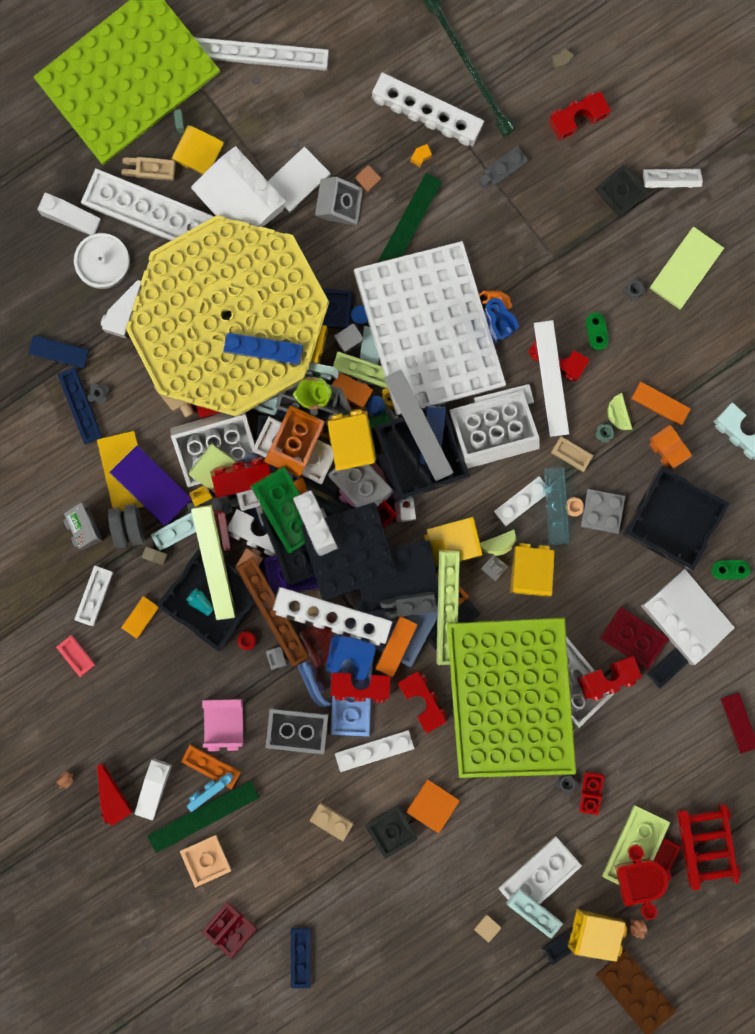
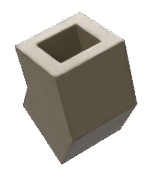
(561, 60)
(154, 556)

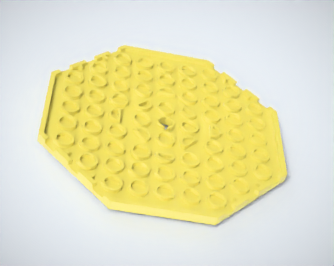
(214, 271)

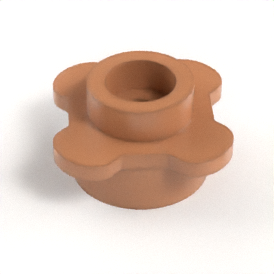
(638, 928)

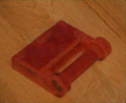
(323, 638)

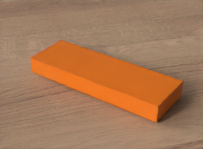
(660, 403)
(396, 646)
(209, 765)

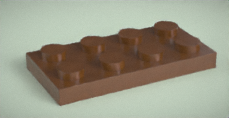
(636, 993)

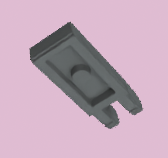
(409, 605)

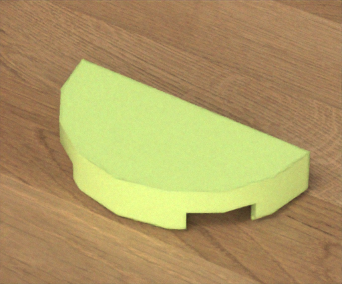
(618, 413)
(500, 544)

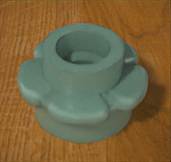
(607, 428)

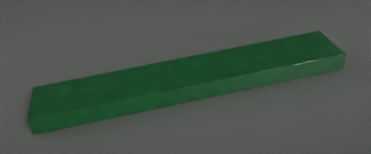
(411, 218)
(203, 816)

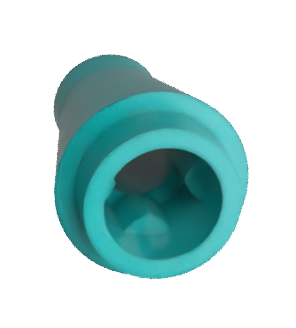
(199, 601)

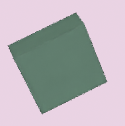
(179, 121)

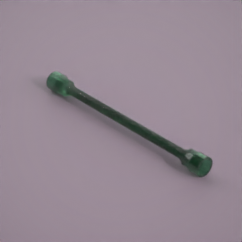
(503, 122)

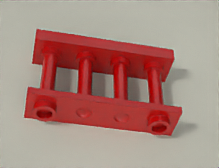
(693, 858)

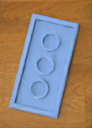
(350, 716)

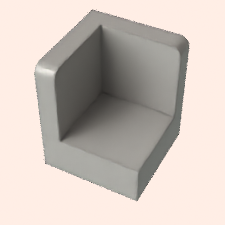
(348, 338)

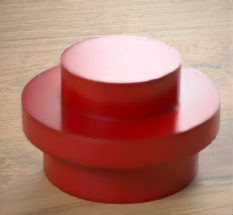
(246, 640)

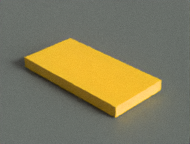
(112, 451)

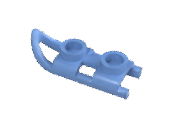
(314, 688)

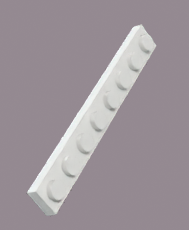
(265, 54)

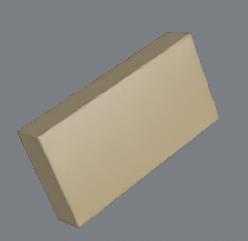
(572, 454)

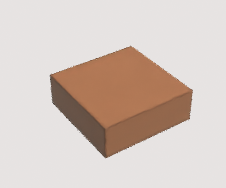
(368, 178)

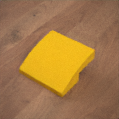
(197, 150)

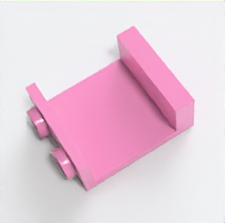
(223, 724)

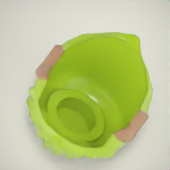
(313, 393)

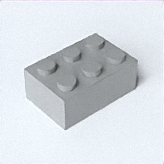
(297, 731)

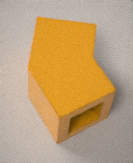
(420, 155)

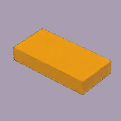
(140, 617)

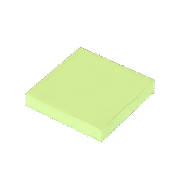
(212, 458)

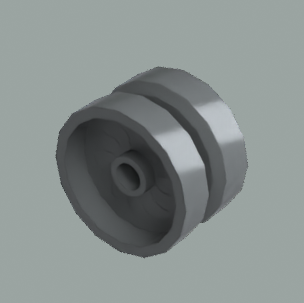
(126, 525)

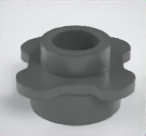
(639, 289)
(98, 398)
(567, 788)

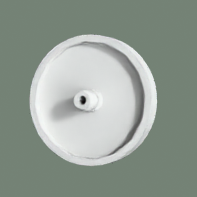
(101, 260)

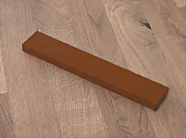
(265, 600)

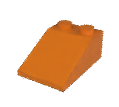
(294, 441)

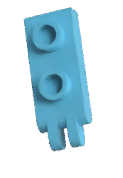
(211, 789)

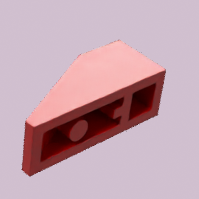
(112, 801)

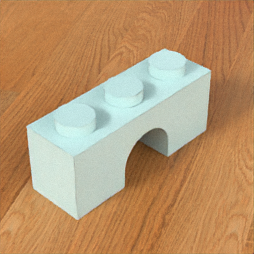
(729, 423)

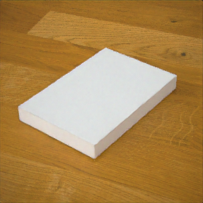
(298, 178)

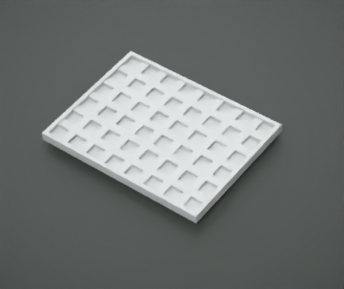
(430, 324)

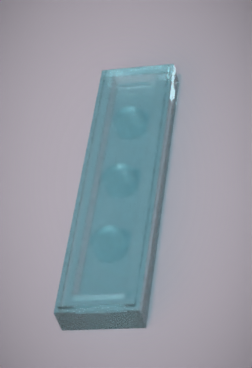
(556, 506)

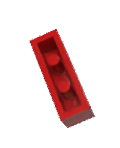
(238, 476)

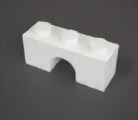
(315, 523)
(242, 528)

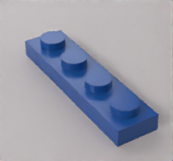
(263, 348)

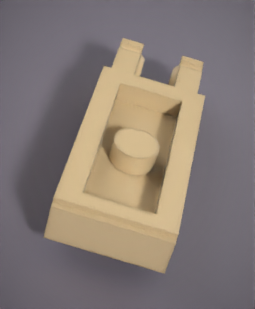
(150, 168)

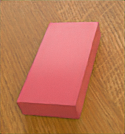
(75, 656)

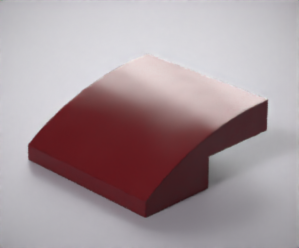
(229, 930)

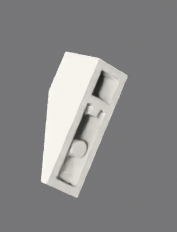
(68, 214)
(120, 313)
(153, 788)

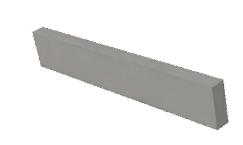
(418, 425)

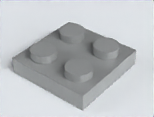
(602, 511)

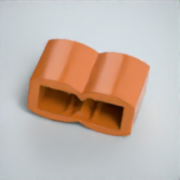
(670, 447)

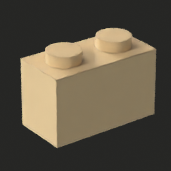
(331, 821)

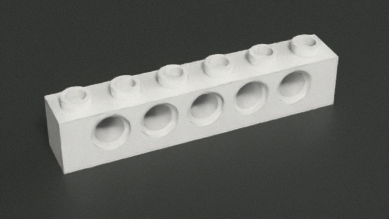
(388, 84)
(380, 625)

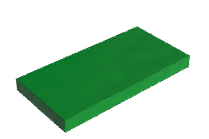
(276, 498)

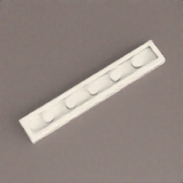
(551, 378)

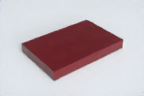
(634, 638)

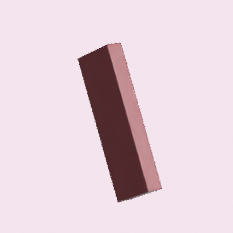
(739, 722)

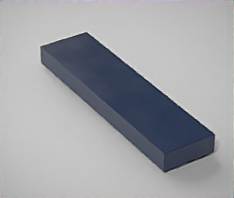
(80, 406)

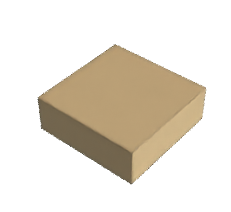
(487, 928)

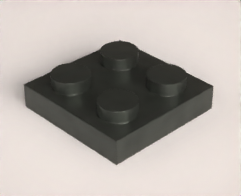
(621, 190)
(391, 832)

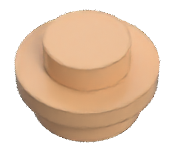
(574, 506)

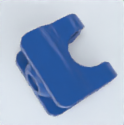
(501, 323)
(348, 647)

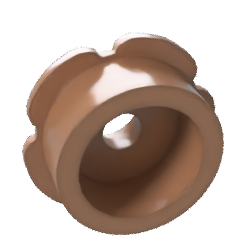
(65, 780)

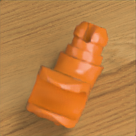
(497, 294)

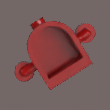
(642, 881)

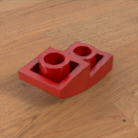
(591, 793)

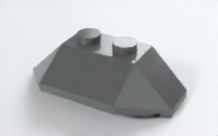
(336, 404)

